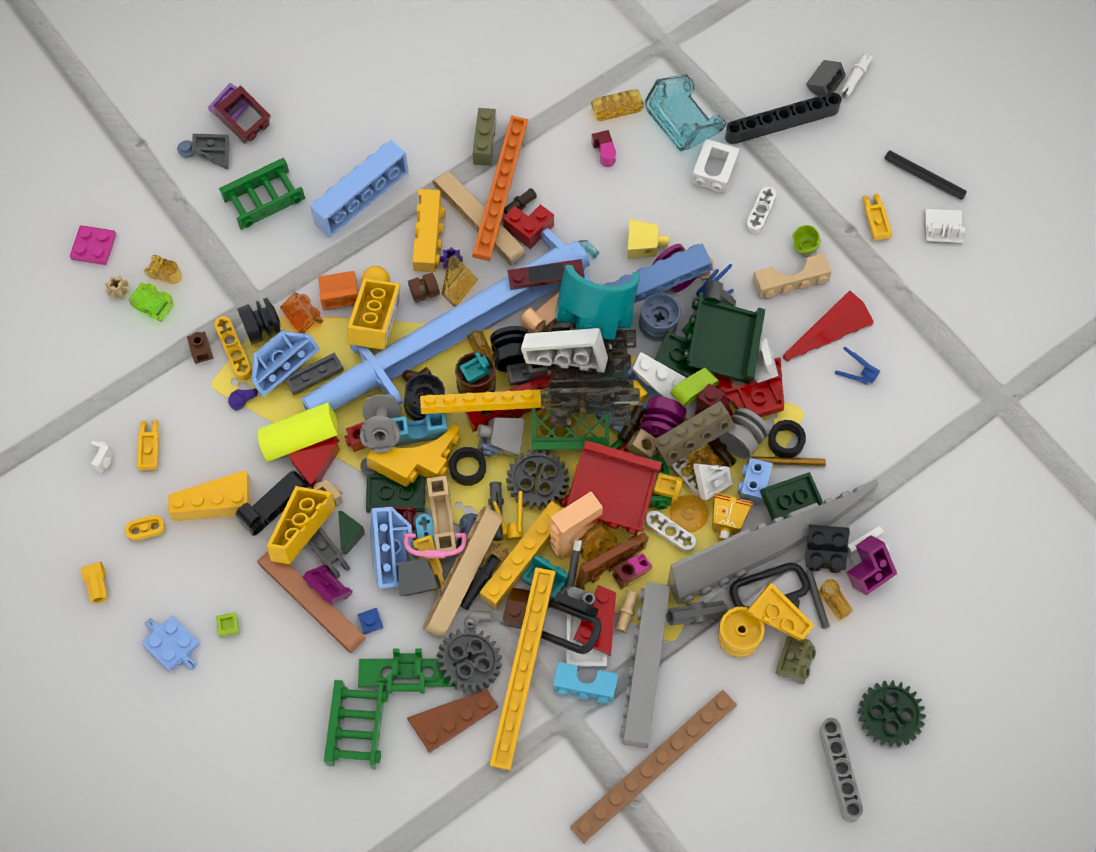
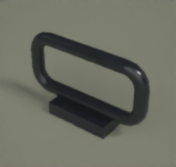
(793, 596)
(580, 610)

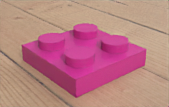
(93, 245)

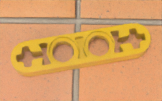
(233, 347)

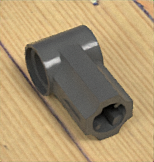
(715, 292)

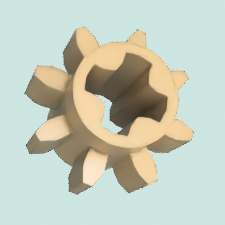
(117, 287)

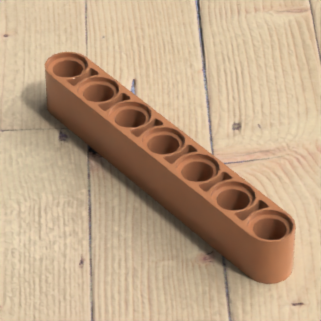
(313, 603)

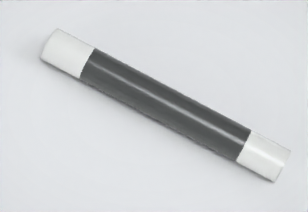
(574, 562)

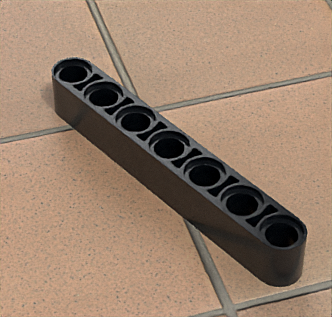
(772, 120)

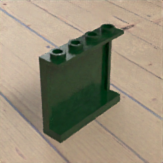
(723, 339)

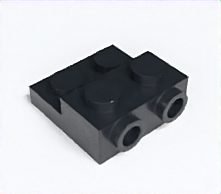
(827, 548)

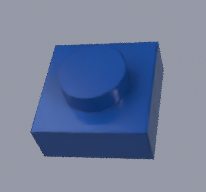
(370, 621)

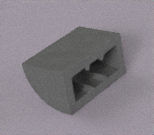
(826, 78)

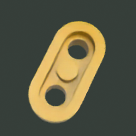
(145, 528)

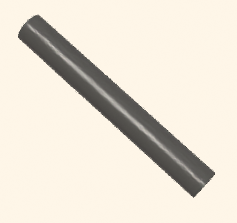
(817, 600)

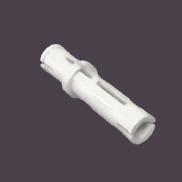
(858, 70)

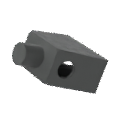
(416, 576)

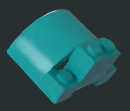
(594, 304)

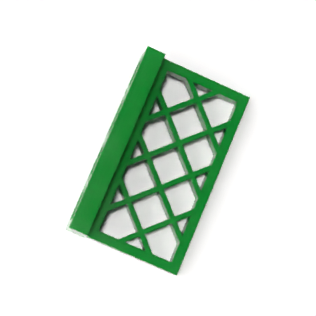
(565, 442)

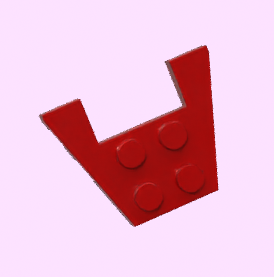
(761, 397)

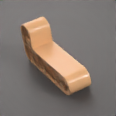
(541, 319)

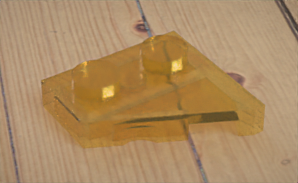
(457, 281)

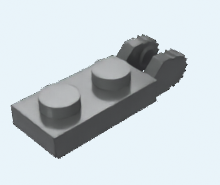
(327, 551)

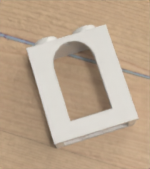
(719, 151)

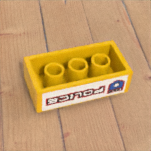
(373, 314)

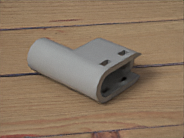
(580, 594)

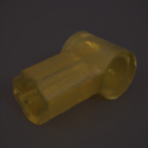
(479, 344)
(835, 601)

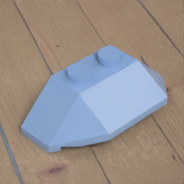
(280, 359)
(387, 545)

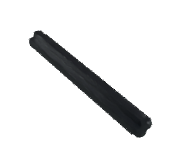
(925, 174)

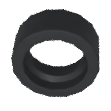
(793, 427)
(467, 452)

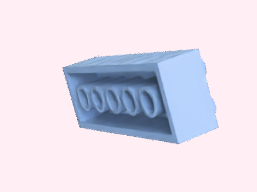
(359, 188)

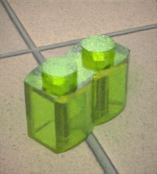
(151, 301)

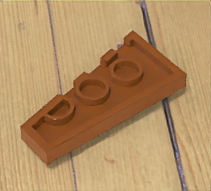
(608, 560)
(448, 720)

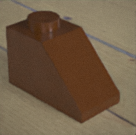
(516, 608)

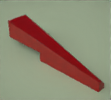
(842, 319)

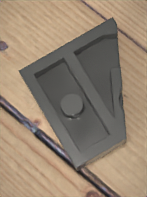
(212, 148)

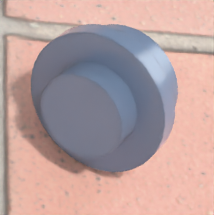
(185, 149)

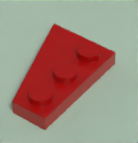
(605, 603)

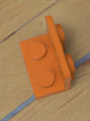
(338, 290)

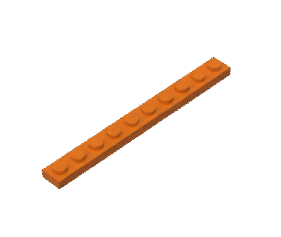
(500, 188)

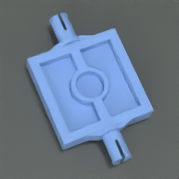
(170, 643)

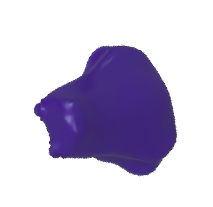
(239, 398)

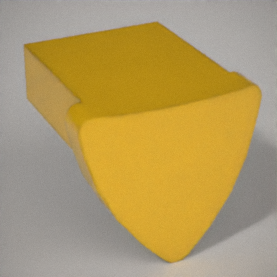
(668, 486)

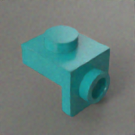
(475, 368)

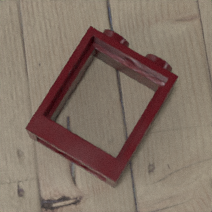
(230, 101)

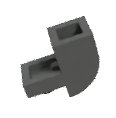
(525, 373)

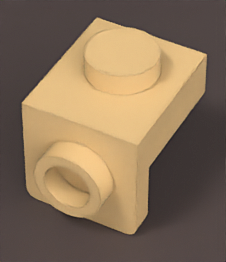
(326, 486)

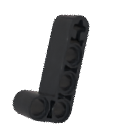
(271, 505)

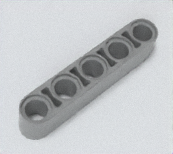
(838, 779)

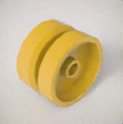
(738, 643)

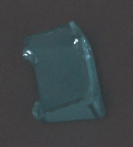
(679, 114)

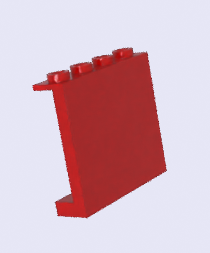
(619, 483)

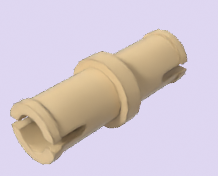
(626, 611)

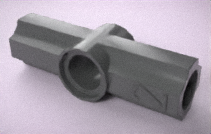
(696, 613)

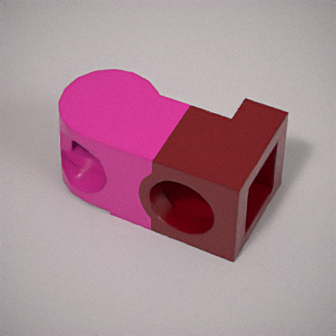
(603, 141)
(631, 570)

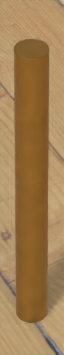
(792, 461)

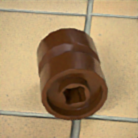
(430, 286)

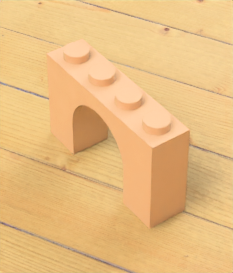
(573, 523)

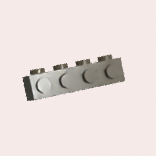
(694, 433)

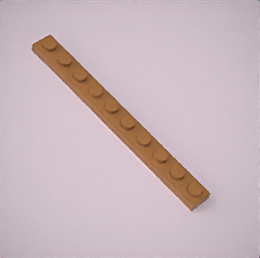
(653, 766)

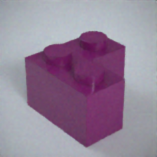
(875, 566)

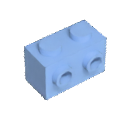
(756, 478)

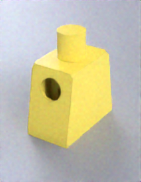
(644, 240)

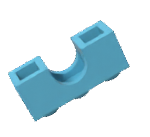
(429, 428)
(602, 688)

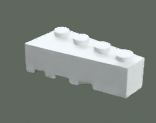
(566, 348)

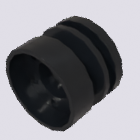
(259, 320)
(507, 346)
(420, 385)

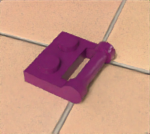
(326, 584)

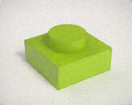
(227, 624)

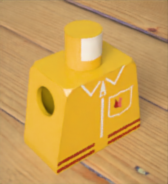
(729, 515)

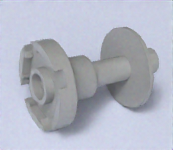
(379, 429)

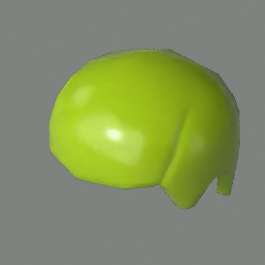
(806, 239)

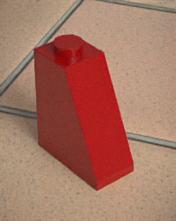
(315, 460)

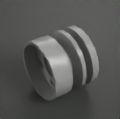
(746, 435)

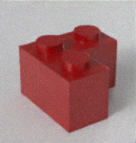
(528, 228)

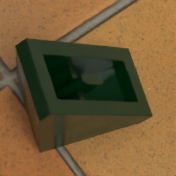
(350, 532)

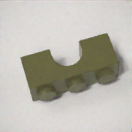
(483, 137)

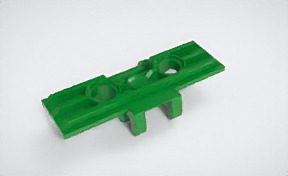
(403, 667)

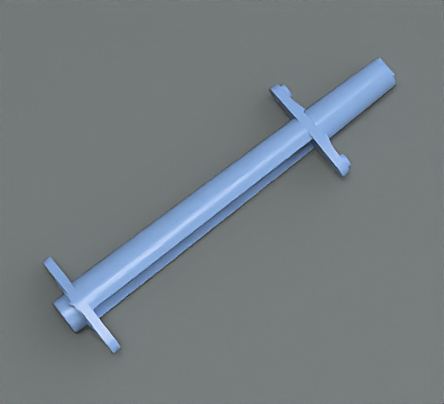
(440, 333)

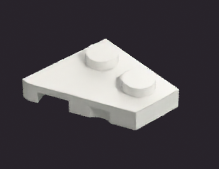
(711, 479)

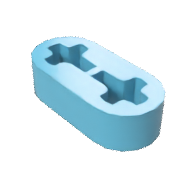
(430, 526)

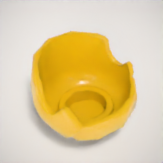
(376, 273)

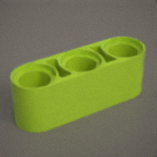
(691, 387)

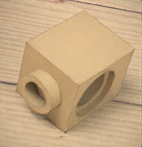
(635, 444)

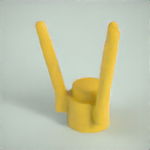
(514, 529)

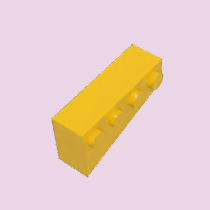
(428, 231)
(211, 499)
(299, 522)

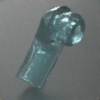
(589, 248)

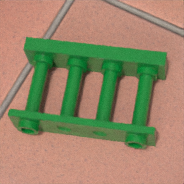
(261, 177)
(336, 732)

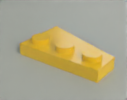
(780, 613)

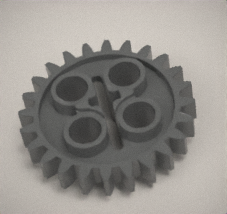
(555, 483)
(476, 676)

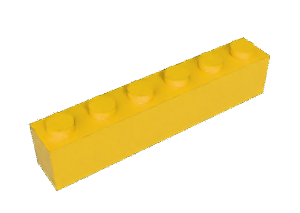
(520, 558)

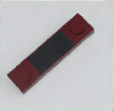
(541, 274)

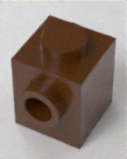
(200, 347)

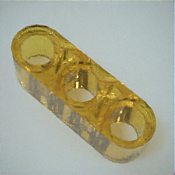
(617, 105)

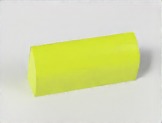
(297, 432)

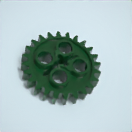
(877, 725)

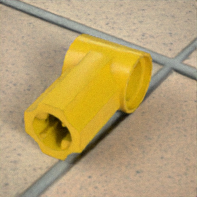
(94, 579)

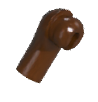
(407, 374)

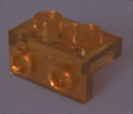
(301, 312)

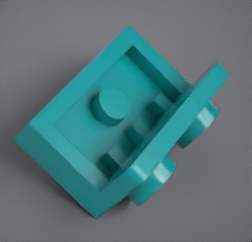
(541, 562)

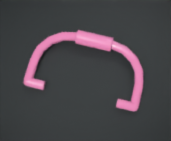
(435, 553)

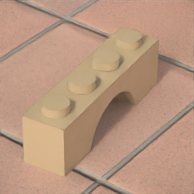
(770, 282)
(442, 514)

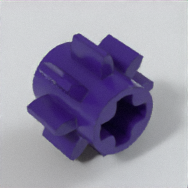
(447, 253)

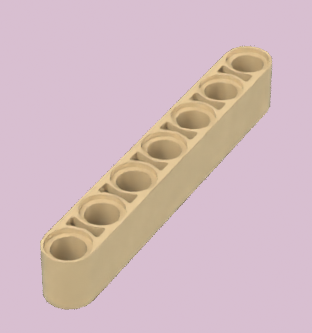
(473, 213)
(462, 572)

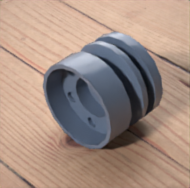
(659, 307)

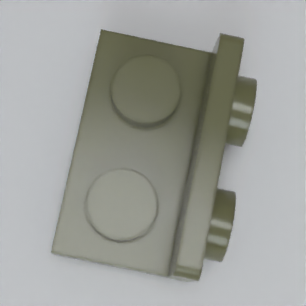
(796, 659)

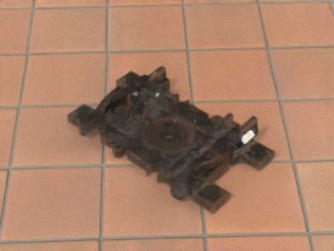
(596, 391)

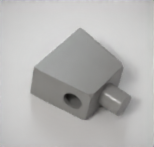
(503, 434)

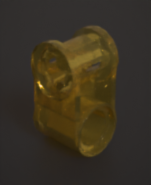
(162, 268)
(703, 456)

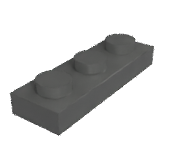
(314, 373)

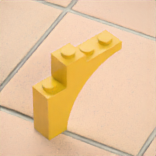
(406, 463)

